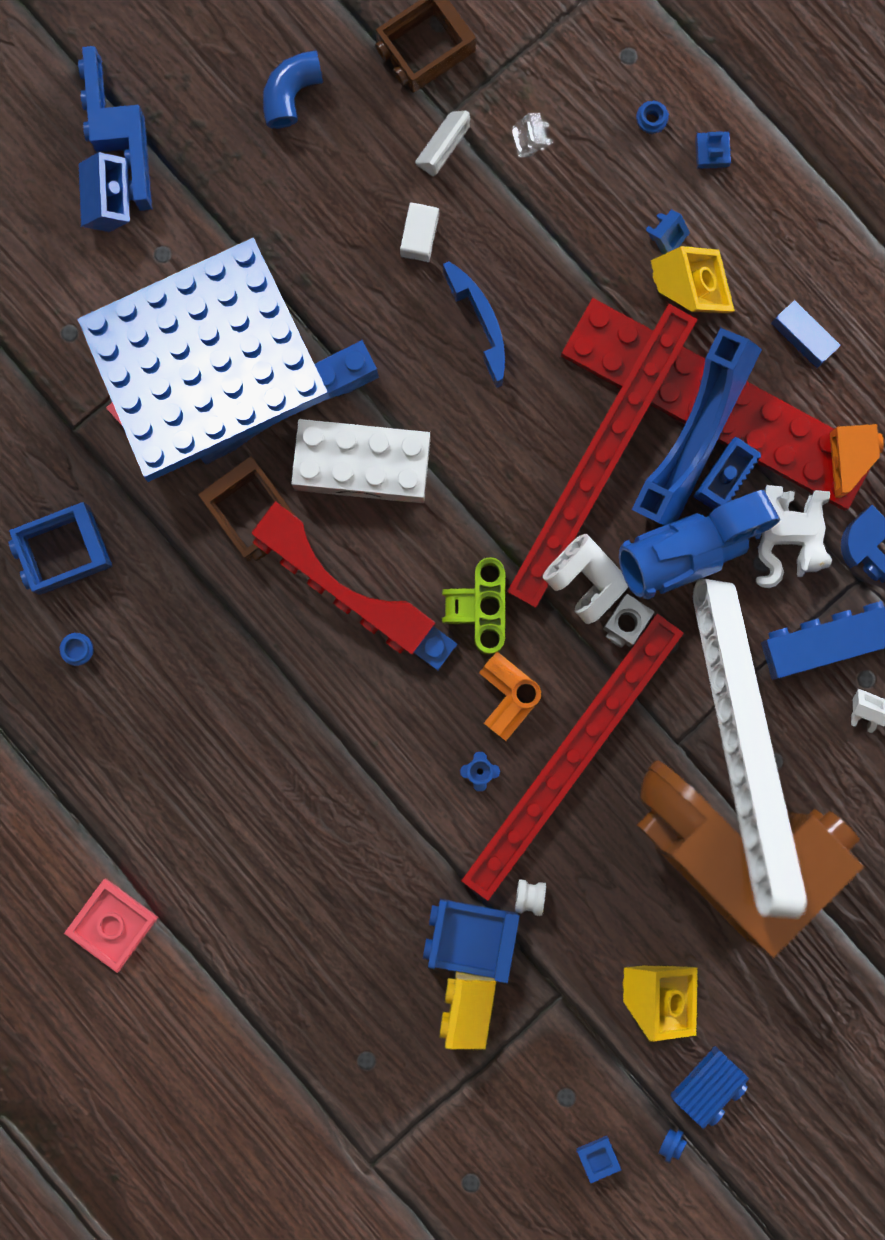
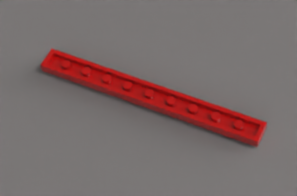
(603, 452)
(572, 757)

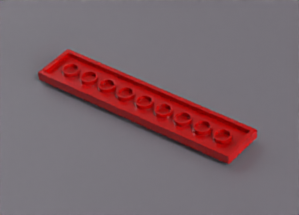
(786, 437)

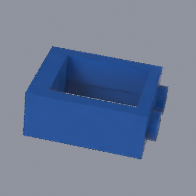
(92, 538)

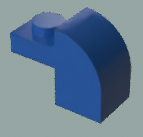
(861, 542)

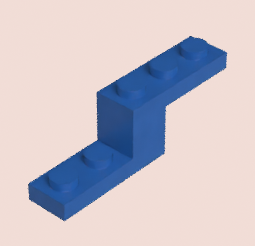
(115, 127)

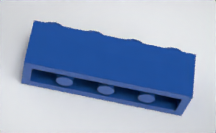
(825, 643)

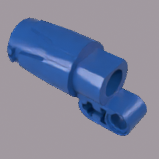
(694, 545)

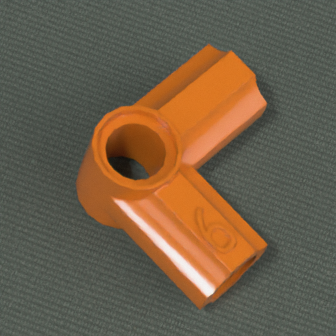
(508, 679)

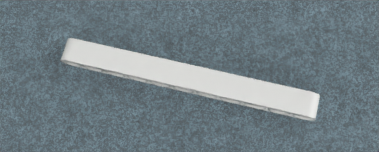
(748, 752)

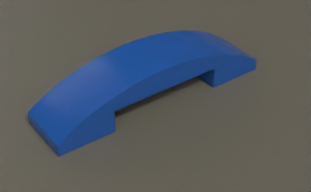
(462, 287)

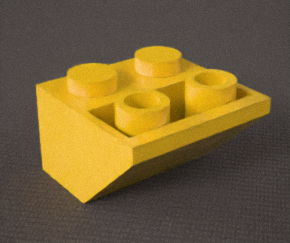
(469, 1013)

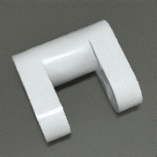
(607, 578)

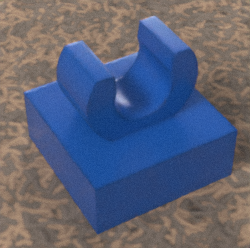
(713, 150)
(669, 232)

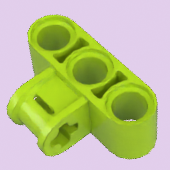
(469, 605)

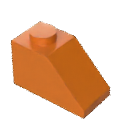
(853, 454)

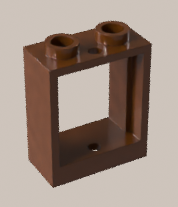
(411, 17)
(228, 485)

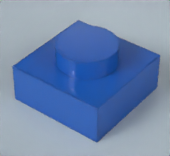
(435, 648)
(598, 1159)

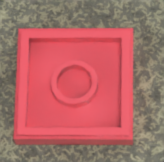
(111, 925)

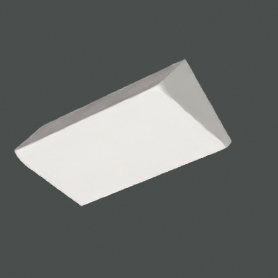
(444, 142)

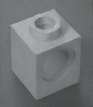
(633, 608)

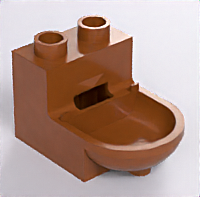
(715, 860)

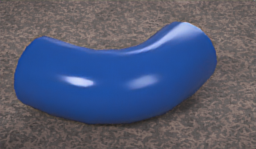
(285, 83)

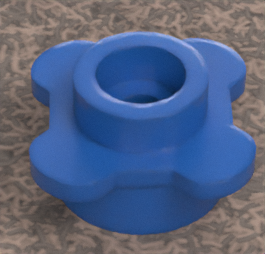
(489, 771)

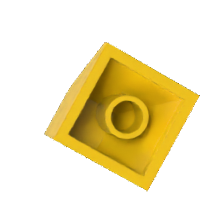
(693, 279)
(662, 1000)

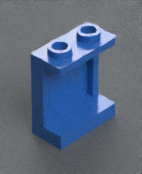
(472, 939)

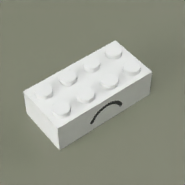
(361, 461)

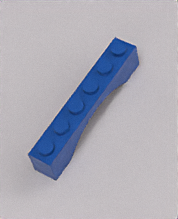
(339, 374)
(722, 381)

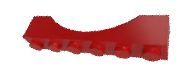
(396, 619)

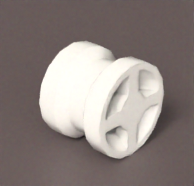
(530, 897)

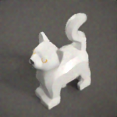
(795, 529)

